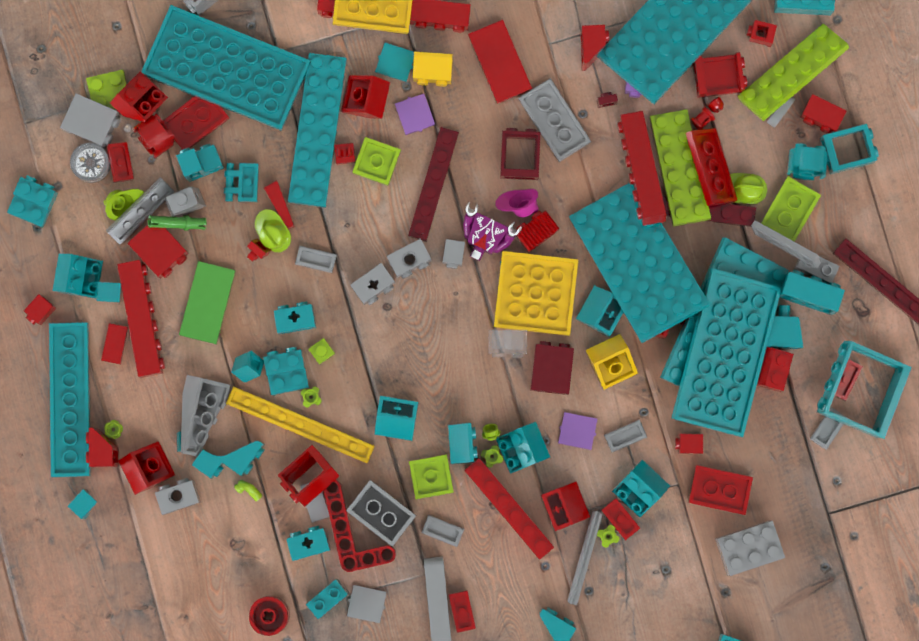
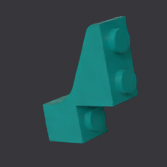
(238, 461)
(559, 629)

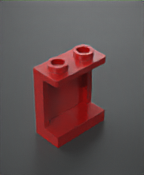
(719, 75)
(158, 250)

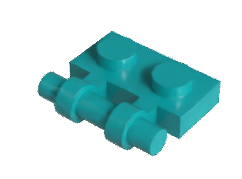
(247, 184)

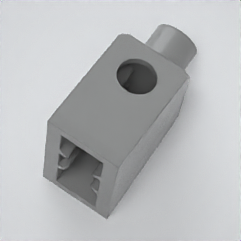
(185, 202)

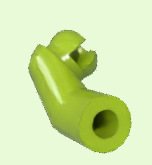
(249, 488)

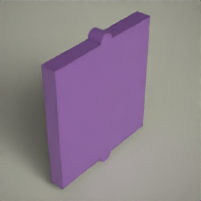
(414, 114)
(577, 431)

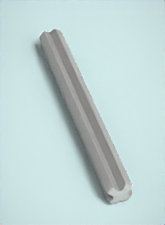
(584, 557)

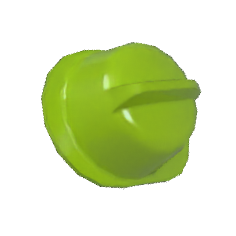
(749, 188)
(119, 201)
(272, 231)

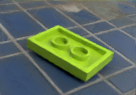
(791, 209)

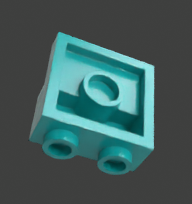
(32, 201)
(286, 371)

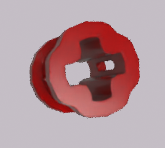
(702, 119)

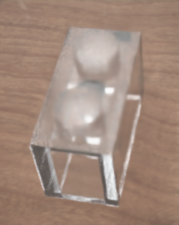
(507, 342)

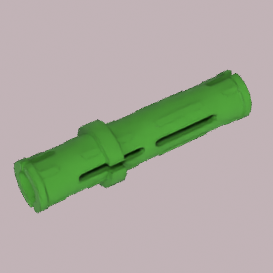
(177, 222)

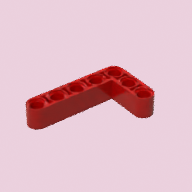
(347, 534)

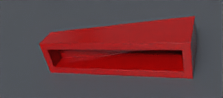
(275, 194)

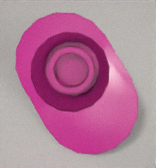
(520, 202)

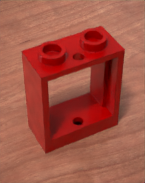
(299, 467)

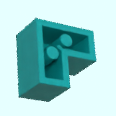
(199, 163)

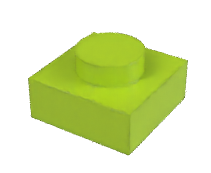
(321, 351)

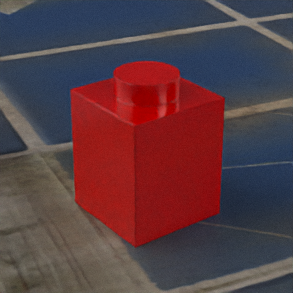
(39, 310)
(689, 443)

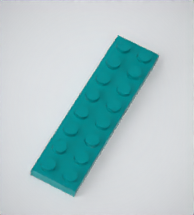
(317, 130)
(69, 398)

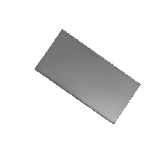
(554, 120)

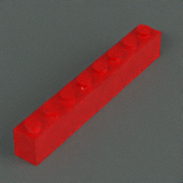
(423, 14)

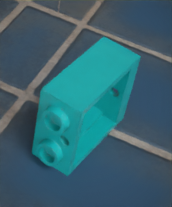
(832, 161)

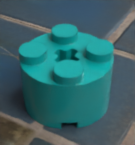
(807, 162)

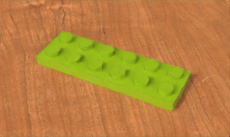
(793, 72)
(677, 168)

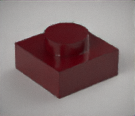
(607, 99)

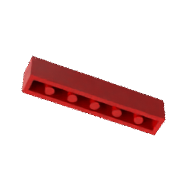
(642, 168)
(140, 318)
(509, 509)

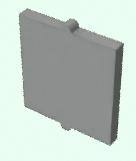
(366, 604)

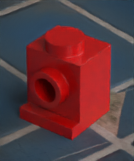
(766, 28)

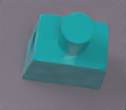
(785, 331)

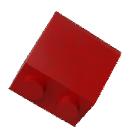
(592, 42)
(365, 96)
(775, 369)
(146, 467)

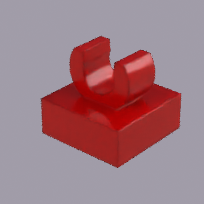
(344, 153)
(258, 250)

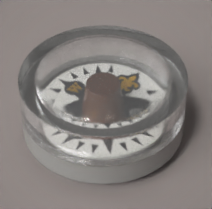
(90, 162)

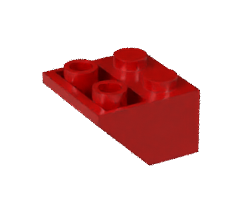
(139, 98)
(101, 450)
(565, 506)

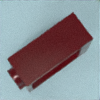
(520, 174)

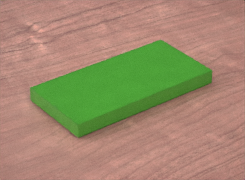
(207, 302)

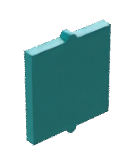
(395, 62)

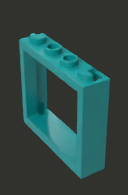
(890, 400)

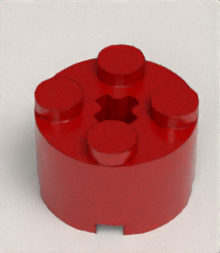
(154, 136)
(258, 613)

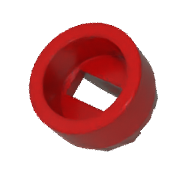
(716, 105)

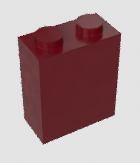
(552, 368)

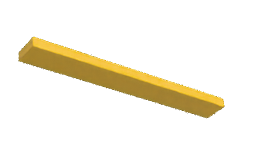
(300, 424)

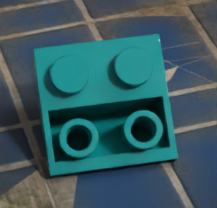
(76, 275)
(601, 311)
(396, 418)
(461, 443)
(523, 447)
(641, 488)

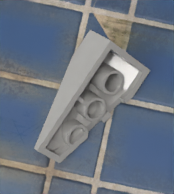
(200, 407)

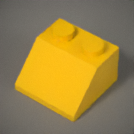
(432, 68)
(612, 361)

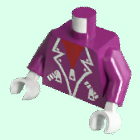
(486, 233)

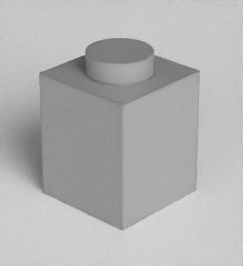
(453, 253)

